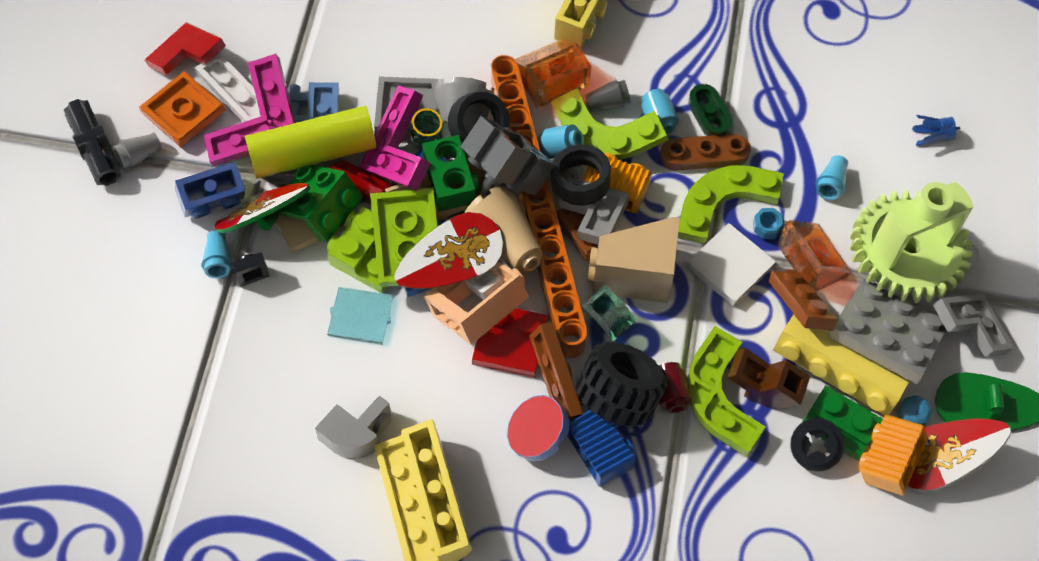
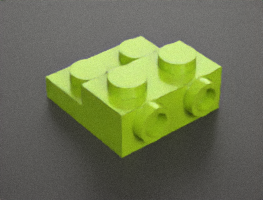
(355, 249)

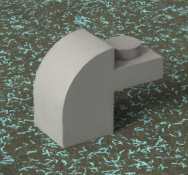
(353, 436)

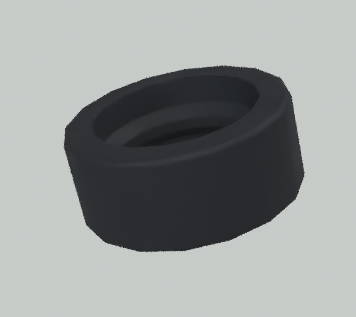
(458, 109)
(581, 194)

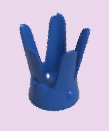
(944, 128)

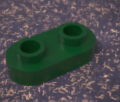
(711, 113)

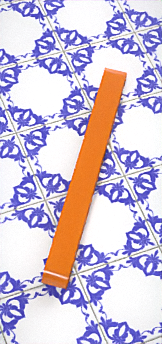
(542, 214)

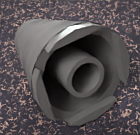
(447, 95)

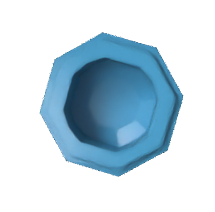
(768, 223)
(915, 410)

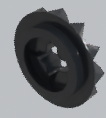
(817, 461)

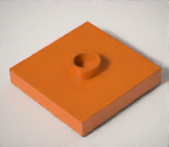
(182, 109)

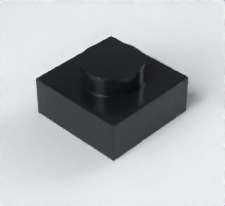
(250, 269)

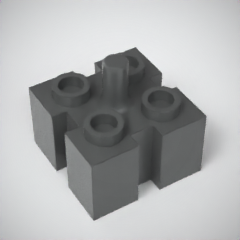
(506, 158)

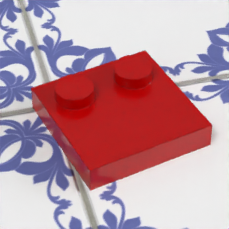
(509, 345)

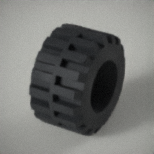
(621, 384)

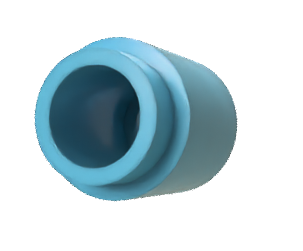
(662, 104)
(558, 138)

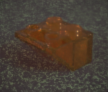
(554, 71)

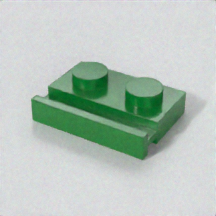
(851, 418)

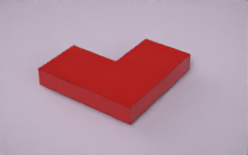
(184, 43)

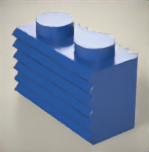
(601, 447)

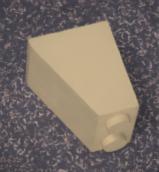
(637, 261)

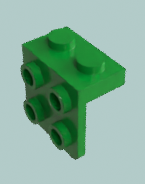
(326, 203)

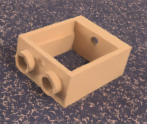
(485, 315)

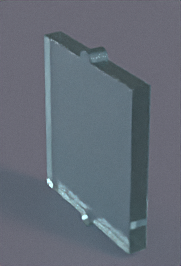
(360, 315)

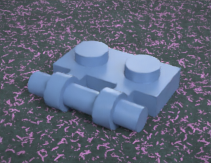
(320, 100)

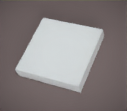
(731, 264)

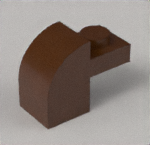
(768, 384)

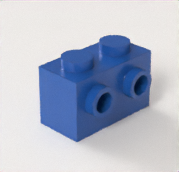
(210, 190)

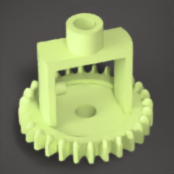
(915, 242)

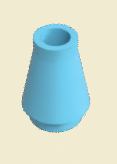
(832, 180)
(216, 257)

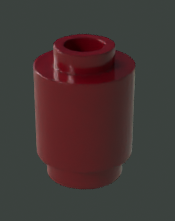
(677, 393)

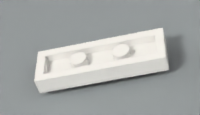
(230, 87)

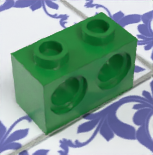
(445, 173)

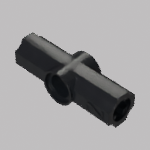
(92, 142)

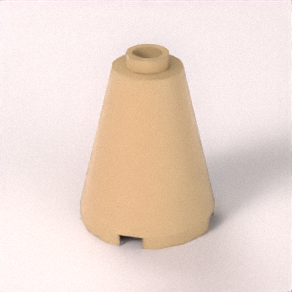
(519, 241)

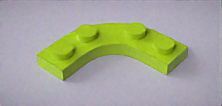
(620, 141)
(720, 186)
(709, 400)

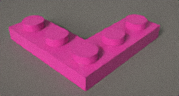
(273, 108)
(386, 158)

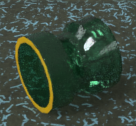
(426, 121)

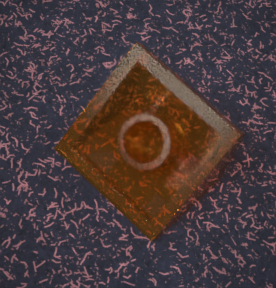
(812, 254)

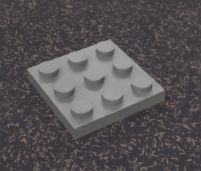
(889, 331)

